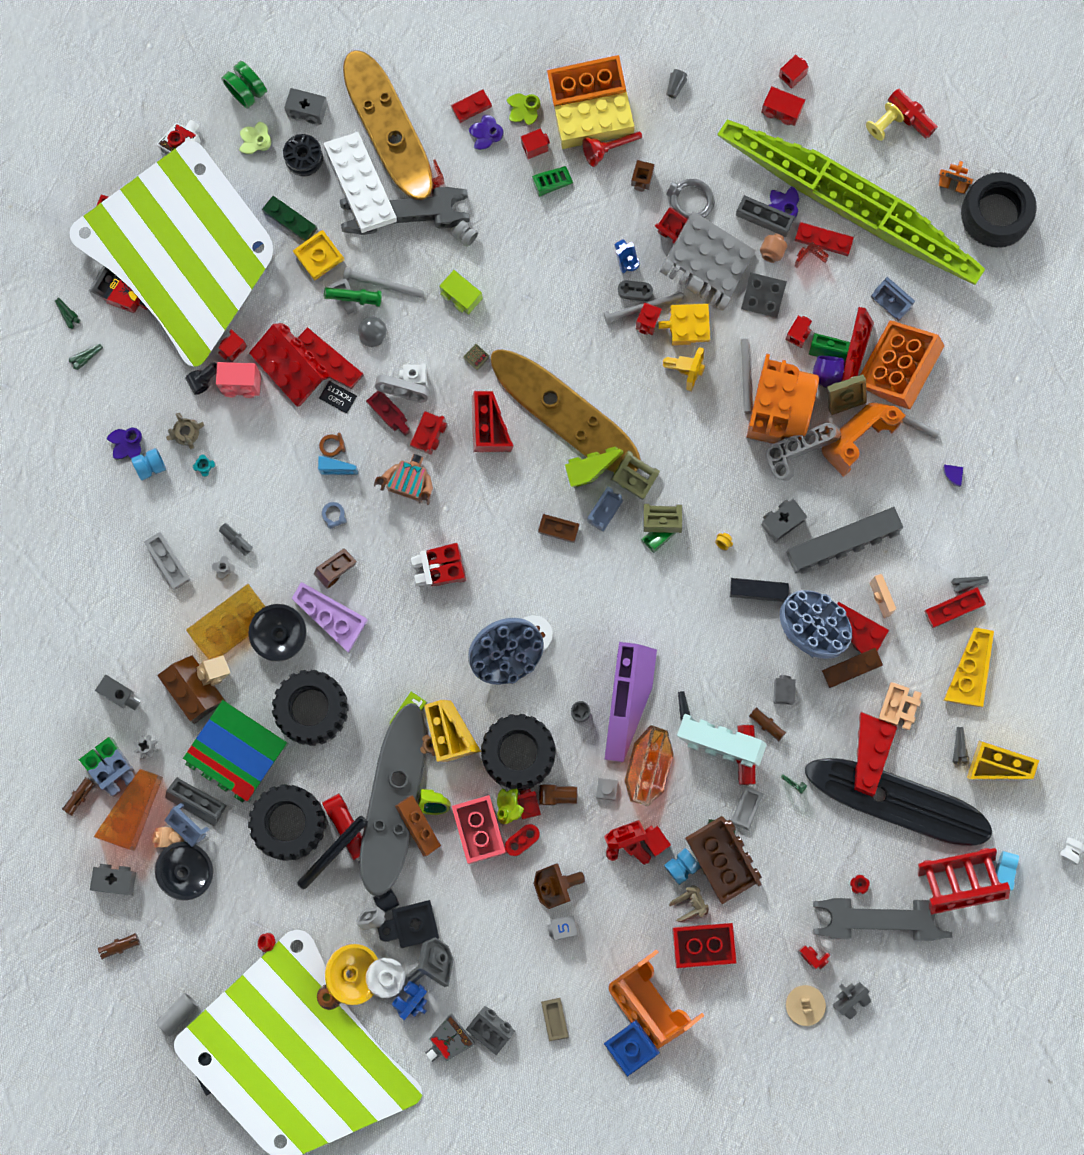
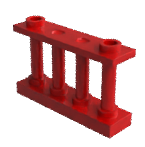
(963, 899)

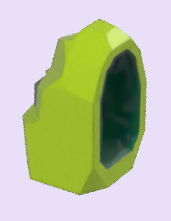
(433, 802)

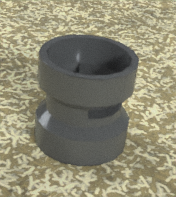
(578, 710)

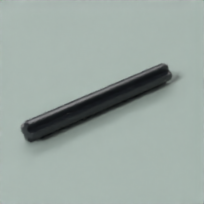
(332, 852)

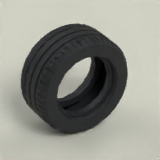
(1010, 187)

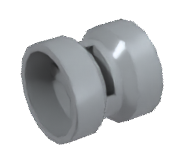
(465, 233)

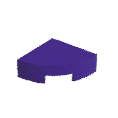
(953, 474)

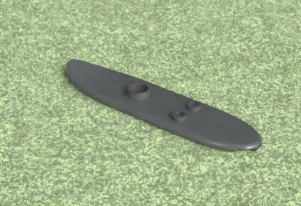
(386, 835)

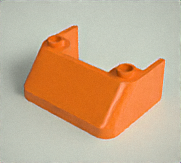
(644, 1003)

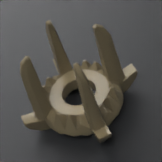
(174, 434)
(696, 899)

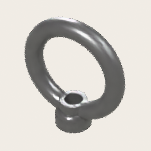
(675, 189)

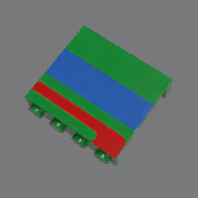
(234, 751)

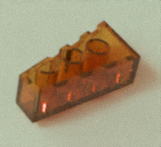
(129, 815)

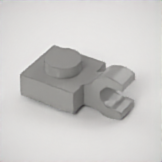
(343, 284)

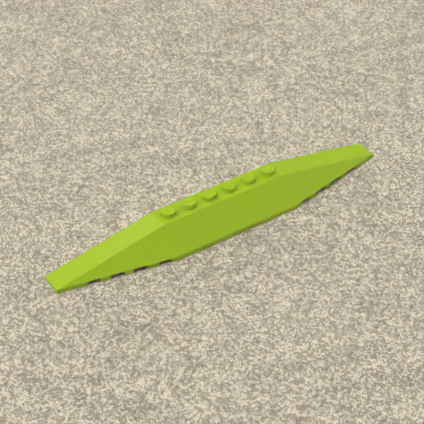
(853, 199)

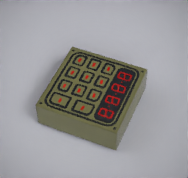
(476, 356)

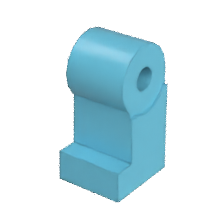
(1007, 868)

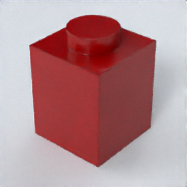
(794, 71)
(535, 143)
(656, 840)

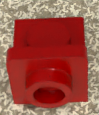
(529, 802)
(810, 954)

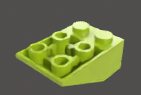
(587, 470)

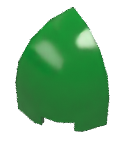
(655, 540)

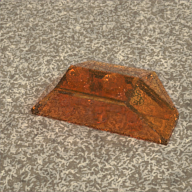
(649, 766)

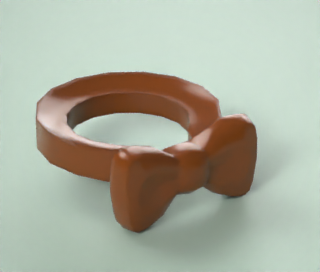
(338, 437)

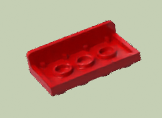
(288, 363)

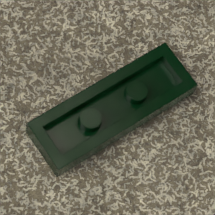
(289, 218)

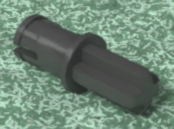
(235, 539)

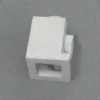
(419, 378)

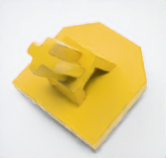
(688, 366)

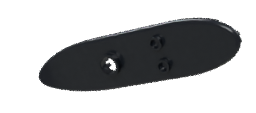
(905, 803)

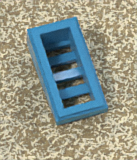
(334, 467)

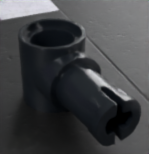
(199, 379)

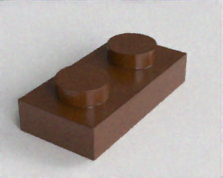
(558, 528)

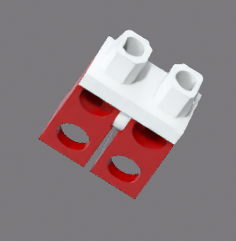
(440, 566)

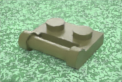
(632, 480)
(663, 518)

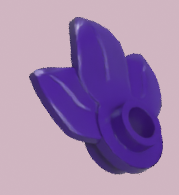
(484, 130)
(785, 201)
(123, 445)

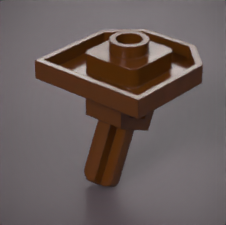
(552, 886)

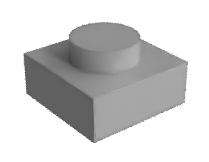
(606, 789)

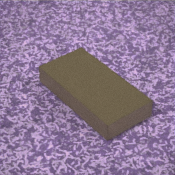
(554, 1019)

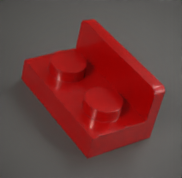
(428, 432)

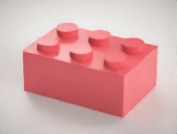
(478, 829)

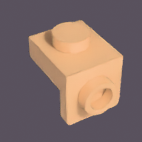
(165, 836)

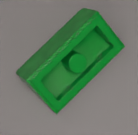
(828, 346)

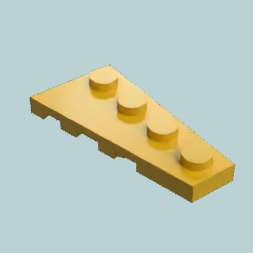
(971, 675)

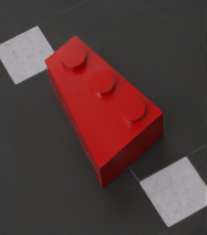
(488, 426)

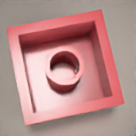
(238, 379)

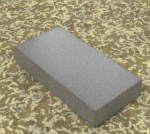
(747, 807)

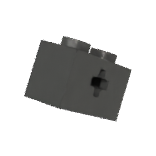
(298, 103)
(777, 529)
(101, 880)

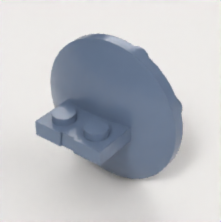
(816, 624)
(505, 651)

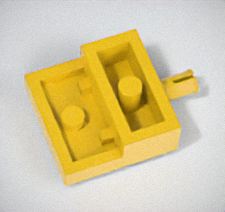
(688, 324)

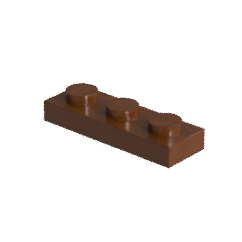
(852, 667)

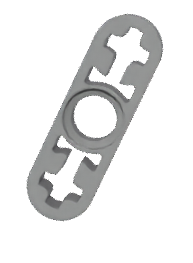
(410, 390)

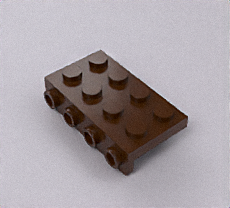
(723, 859)

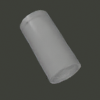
(177, 1014)

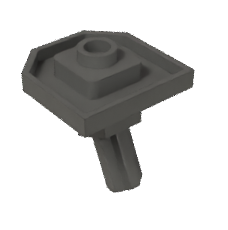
(434, 962)

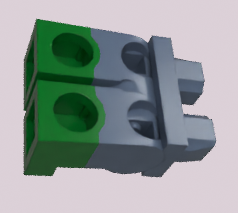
(112, 771)

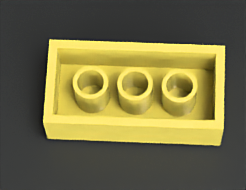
(594, 118)

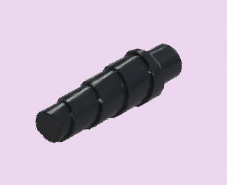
(683, 706)

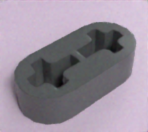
(636, 286)

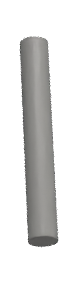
(920, 426)

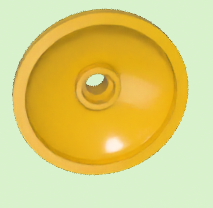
(350, 989)

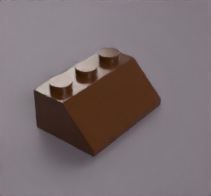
(188, 690)

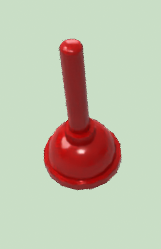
(595, 150)

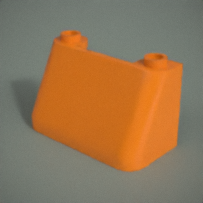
(876, 415)

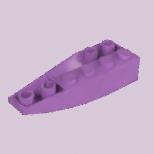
(630, 694)

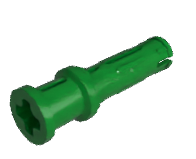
(361, 296)

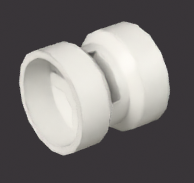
(1072, 851)

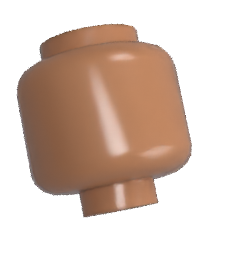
(773, 248)

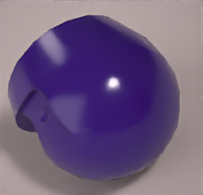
(829, 370)

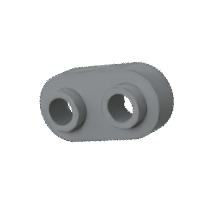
(371, 918)

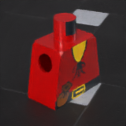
(122, 296)

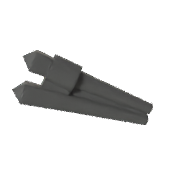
(968, 582)
(960, 749)

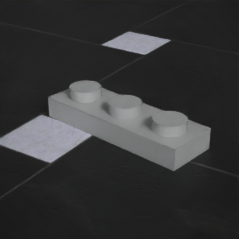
(167, 561)

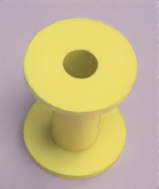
(877, 129)

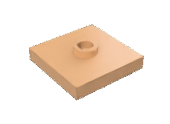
(882, 595)

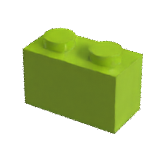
(460, 292)

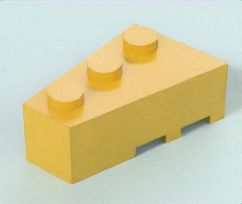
(449, 732)
(999, 763)

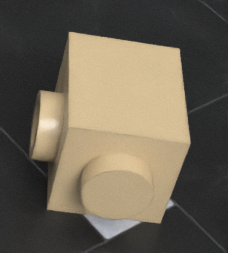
(213, 671)

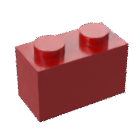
(783, 106)

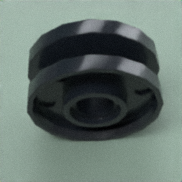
(303, 165)

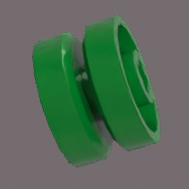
(244, 84)

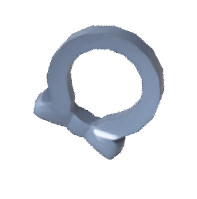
(342, 519)

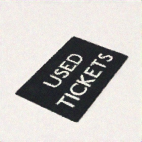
(337, 397)

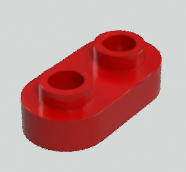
(522, 840)

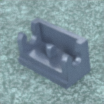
(893, 298)
(605, 509)
(184, 826)

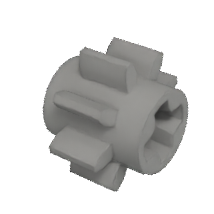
(147, 741)

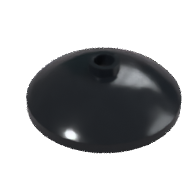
(268, 623)
(193, 864)

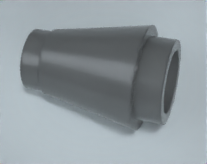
(676, 83)

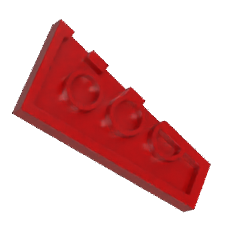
(336, 365)
(872, 752)

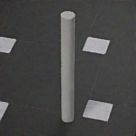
(746, 375)

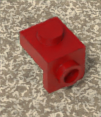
(648, 319)

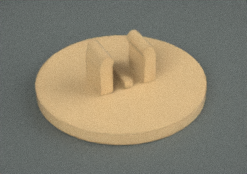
(805, 1005)

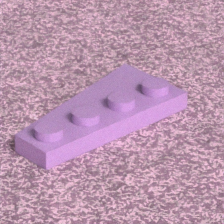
(332, 616)

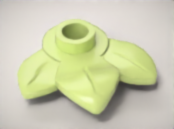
(253, 138)

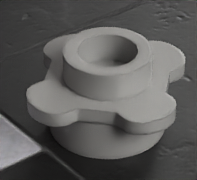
(222, 573)

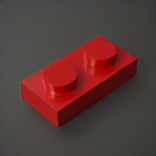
(471, 106)

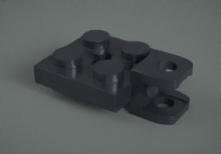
(401, 928)

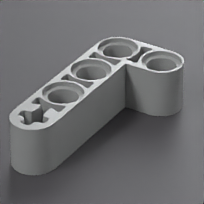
(804, 447)

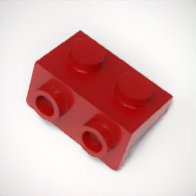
(671, 224)

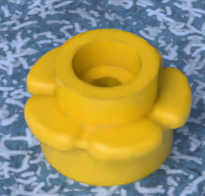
(724, 541)

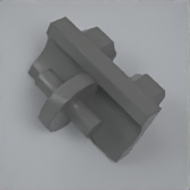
(849, 997)

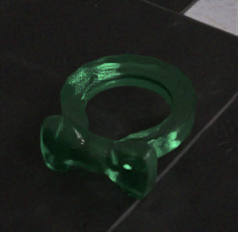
(801, 788)

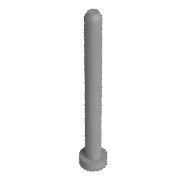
(382, 283)
(637, 309)

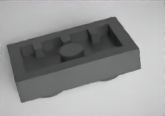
(490, 1030)

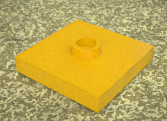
(318, 255)

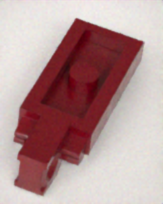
(388, 412)

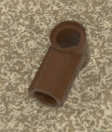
(557, 795)

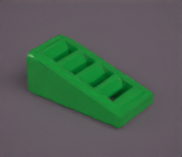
(554, 186)

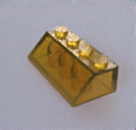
(226, 624)

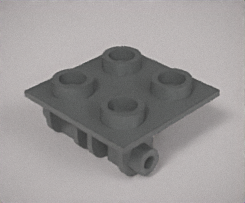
(763, 294)

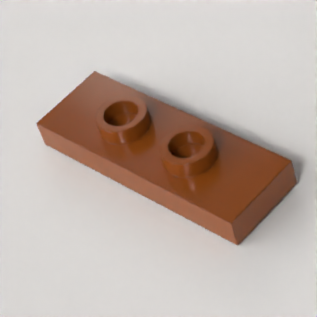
(418, 825)

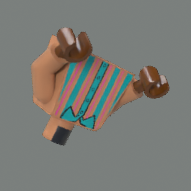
(407, 480)

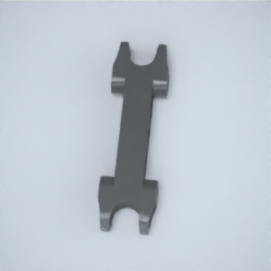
(412, 210)
(847, 918)

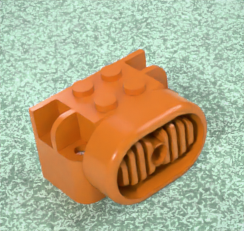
(782, 402)

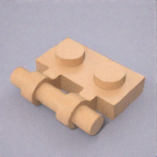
(894, 703)

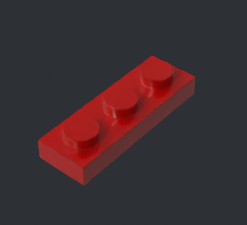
(824, 238)
(954, 607)

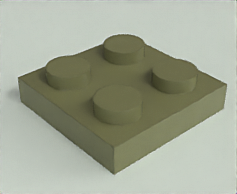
(847, 394)

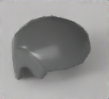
(372, 331)

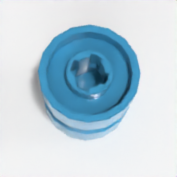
(147, 464)
(682, 866)

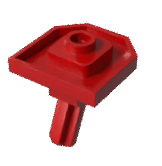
(629, 839)

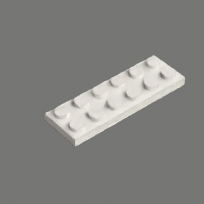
(360, 182)

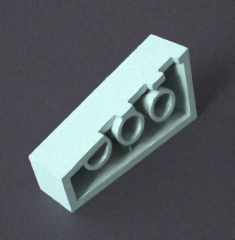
(721, 741)

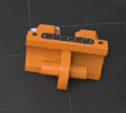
(963, 181)

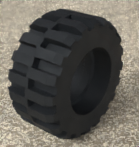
(292, 689)
(518, 725)
(266, 806)

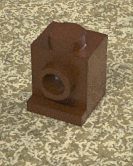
(644, 170)

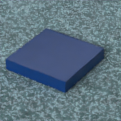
(631, 1048)

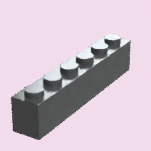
(845, 539)

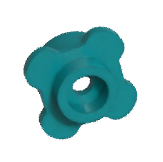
(197, 466)

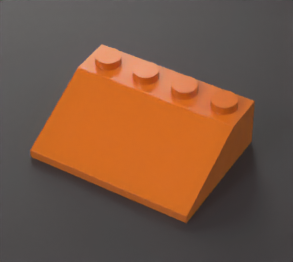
(901, 363)

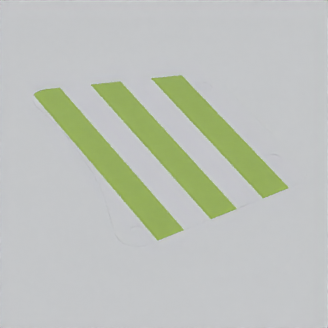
(180, 247)
(288, 1061)

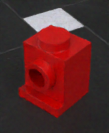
(799, 330)
(231, 346)

